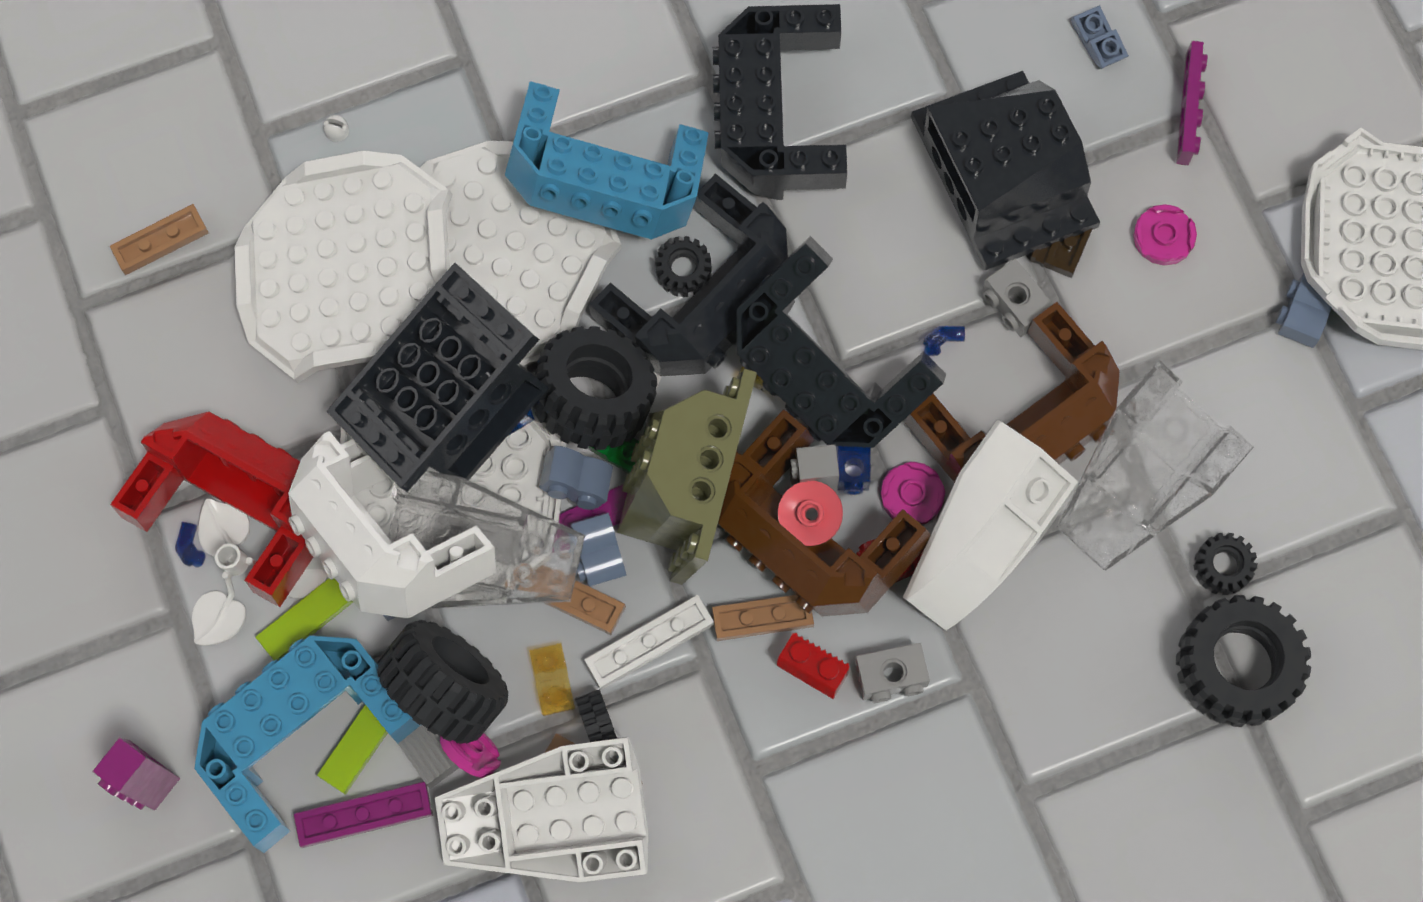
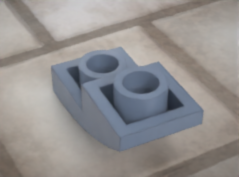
(1098, 38)

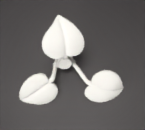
(220, 532)

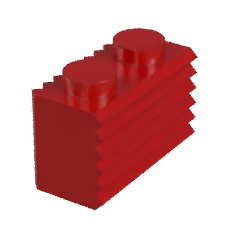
(813, 665)

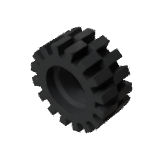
(683, 249)
(1230, 545)
(595, 716)

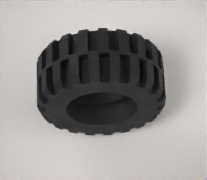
(603, 358)
(1272, 631)
(442, 682)

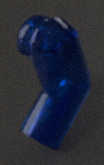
(940, 335)
(186, 549)

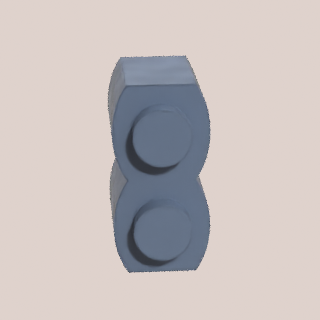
(1305, 314)
(576, 477)
(600, 553)

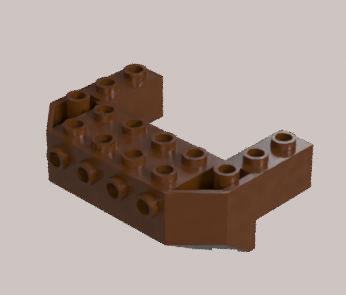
(1057, 422)
(821, 575)

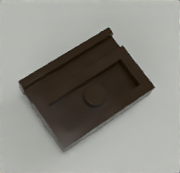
(1063, 255)

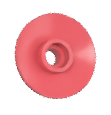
(808, 496)

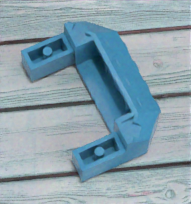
(599, 181)
(272, 710)

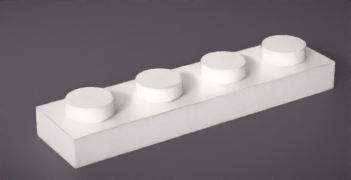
(649, 642)

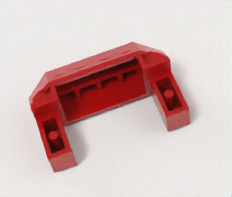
(232, 468)

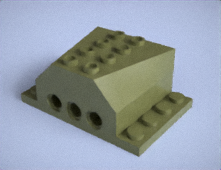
(685, 473)

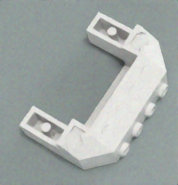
(354, 550)

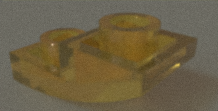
(552, 679)

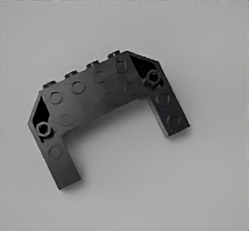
(752, 99)
(708, 321)
(807, 376)

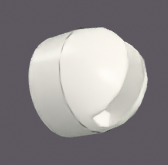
(334, 132)

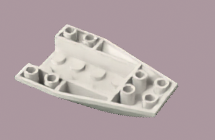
(988, 524)
(552, 816)

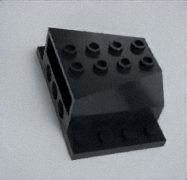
(1010, 166)
(442, 385)

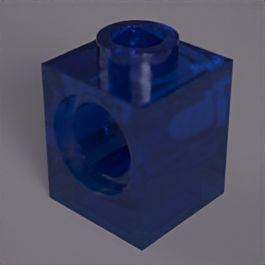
(854, 456)

